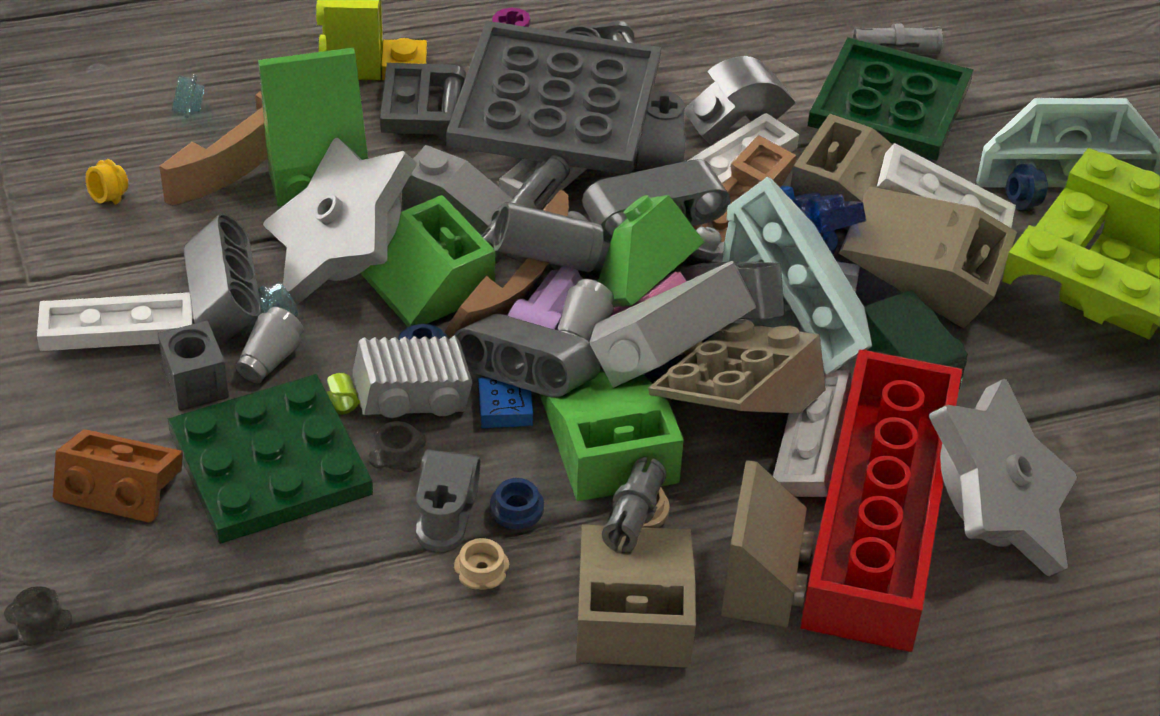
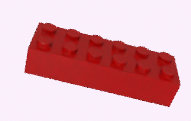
(881, 504)

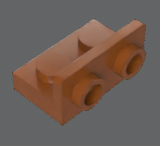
(114, 474)

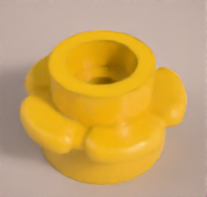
(106, 182)

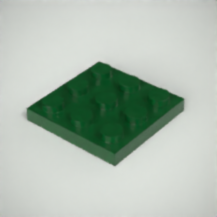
(895, 93)
(269, 458)

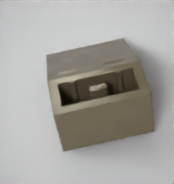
(840, 160)
(934, 247)
(749, 370)
(637, 602)

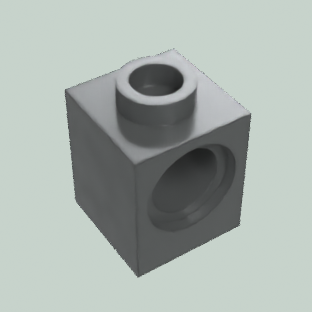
(193, 365)

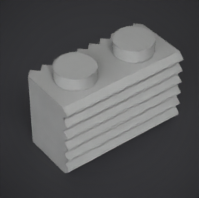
(411, 376)

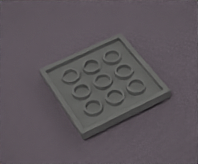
(555, 95)

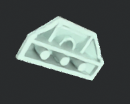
(1058, 132)
(816, 293)

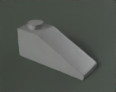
(459, 183)
(669, 323)

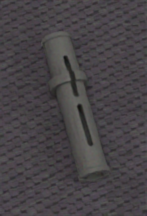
(534, 191)

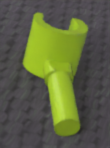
(342, 393)

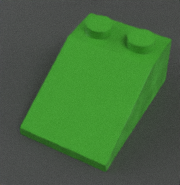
(304, 109)

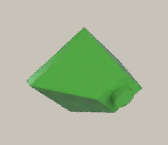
(647, 248)

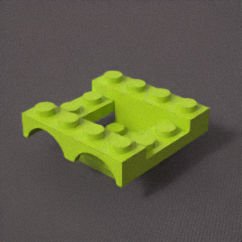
(1122, 269)

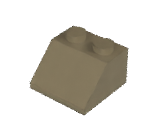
(766, 551)

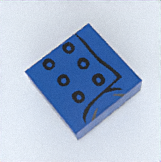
(504, 404)

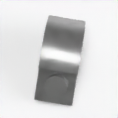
(740, 89)

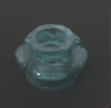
(188, 95)
(276, 296)

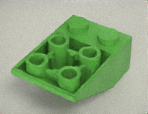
(608, 430)

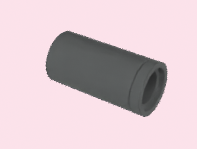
(547, 237)

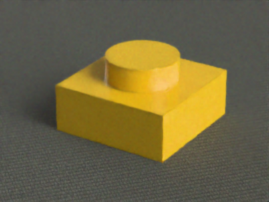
(403, 51)

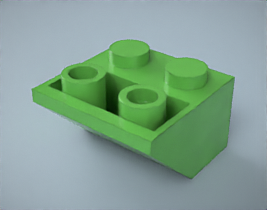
(431, 263)

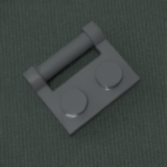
(408, 95)

